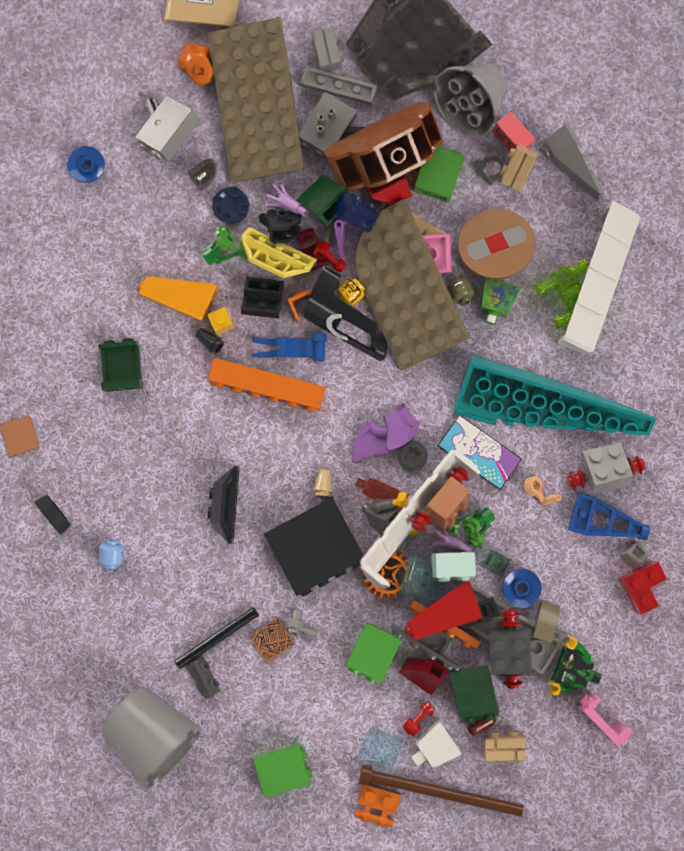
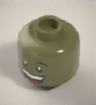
(461, 290)

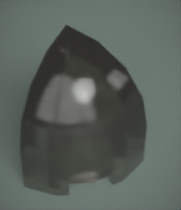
(203, 173)

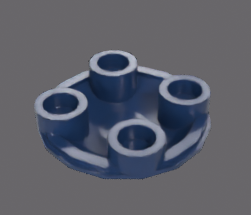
(230, 205)

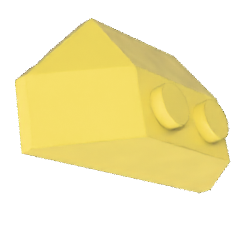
(275, 258)

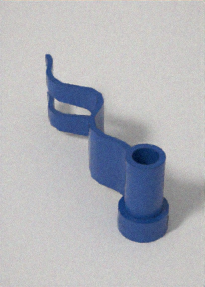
(294, 348)

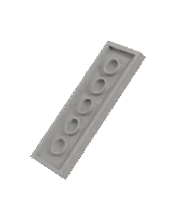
(541, 651)

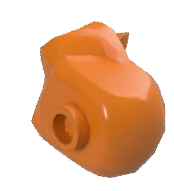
(196, 63)

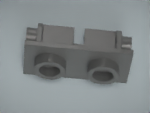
(200, 669)

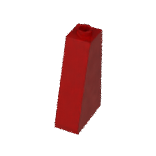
(450, 611)

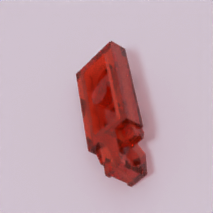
(377, 489)

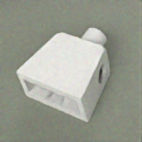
(435, 746)

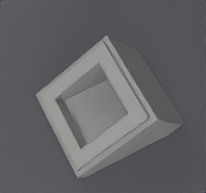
(634, 555)

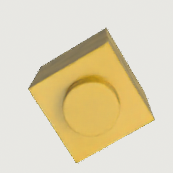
(220, 321)

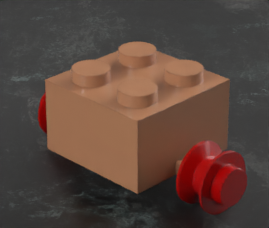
(446, 503)

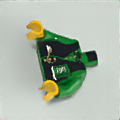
(573, 669)

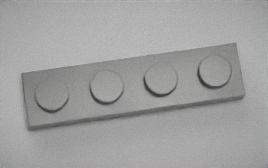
(338, 85)

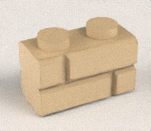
(519, 167)
(504, 747)

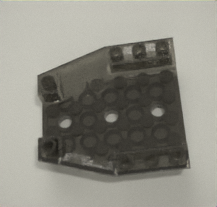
(384, 38)

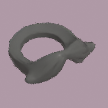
(481, 164)

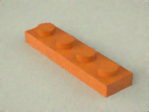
(467, 639)

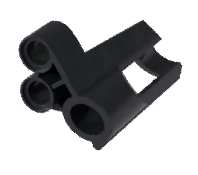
(328, 310)

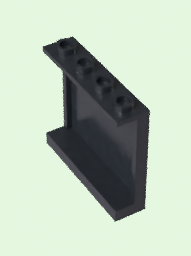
(314, 547)

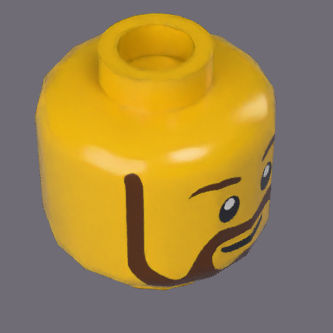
(351, 291)

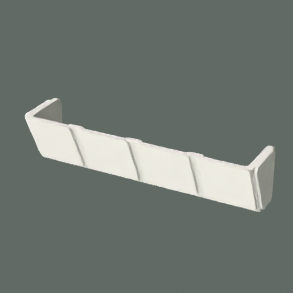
(601, 279)
(401, 525)

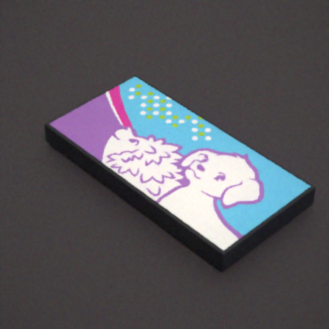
(491, 457)

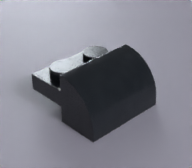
(262, 297)

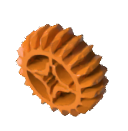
(402, 563)

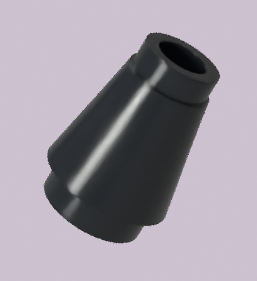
(209, 340)

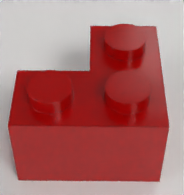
(638, 585)

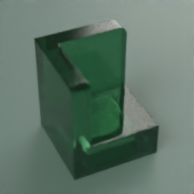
(496, 563)

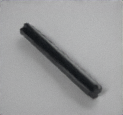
(216, 638)

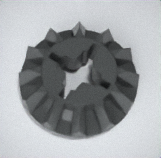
(420, 460)

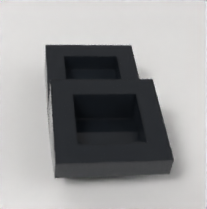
(488, 611)

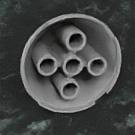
(470, 97)

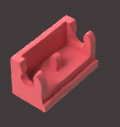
(512, 132)

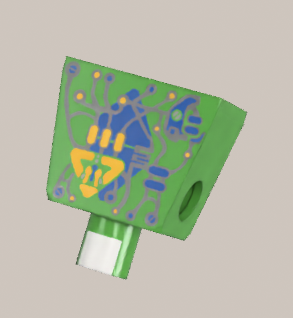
(497, 299)

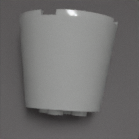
(149, 735)

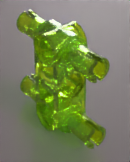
(567, 290)

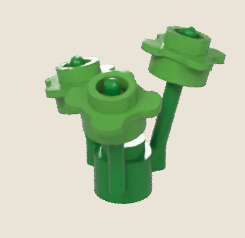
(225, 242)
(473, 526)

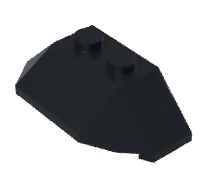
(224, 504)

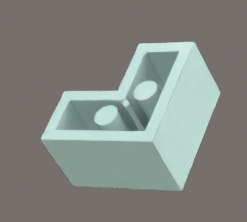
(453, 564)

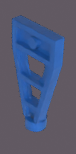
(583, 513)

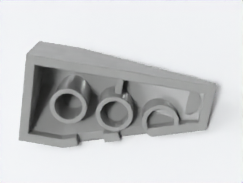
(565, 154)

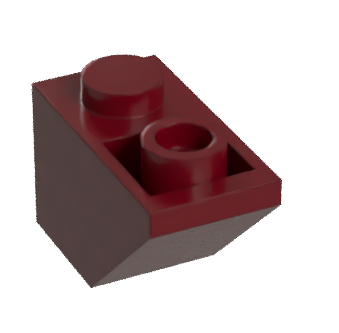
(424, 673)

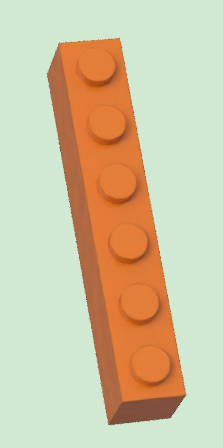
(266, 384)

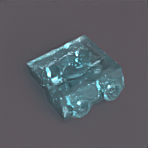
(419, 580)

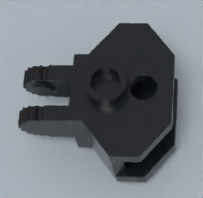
(281, 224)

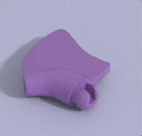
(339, 226)
(400, 427)
(369, 441)

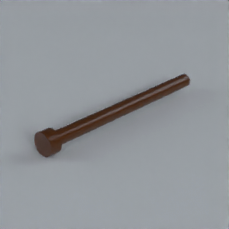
(368, 775)

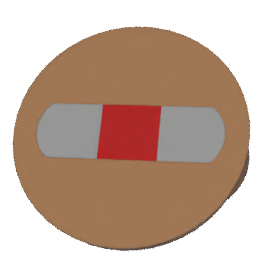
(496, 244)

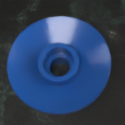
(81, 157)
(530, 593)

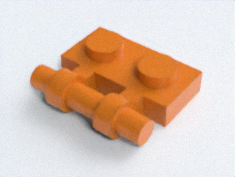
(379, 799)

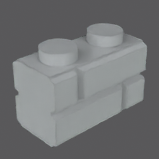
(326, 49)

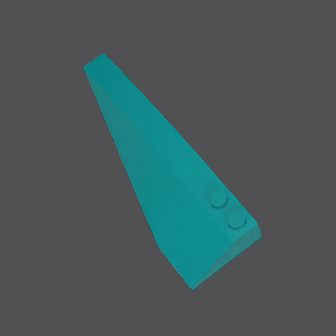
(519, 396)

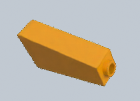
(184, 297)

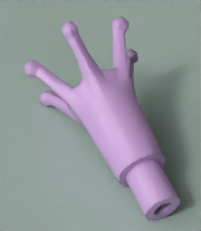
(287, 202)
(449, 542)

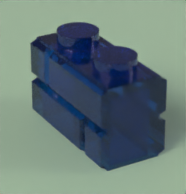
(356, 212)

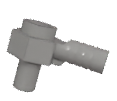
(295, 627)

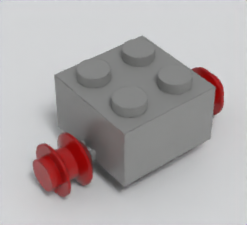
(606, 469)

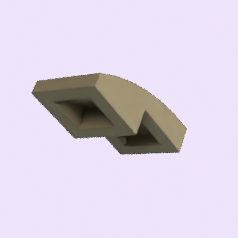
(546, 622)

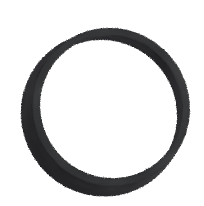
(53, 514)

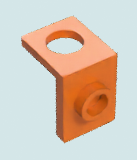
(297, 297)

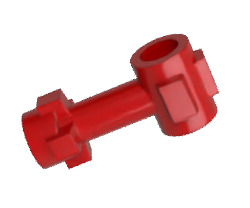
(321, 251)
(411, 726)

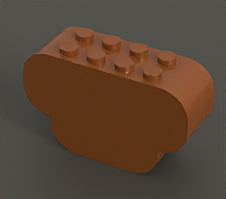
(385, 148)

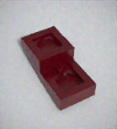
(307, 242)

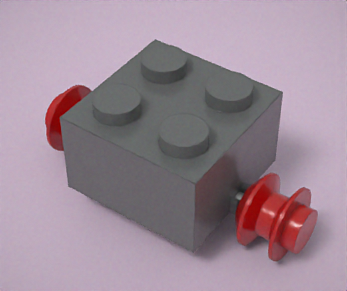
(510, 650)

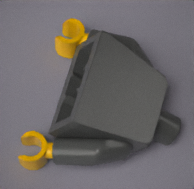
(383, 512)

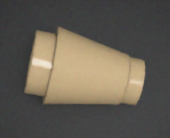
(323, 484)

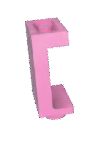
(617, 733)

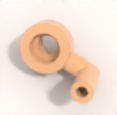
(534, 487)

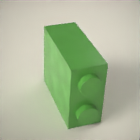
(439, 174)
(373, 653)
(283, 769)

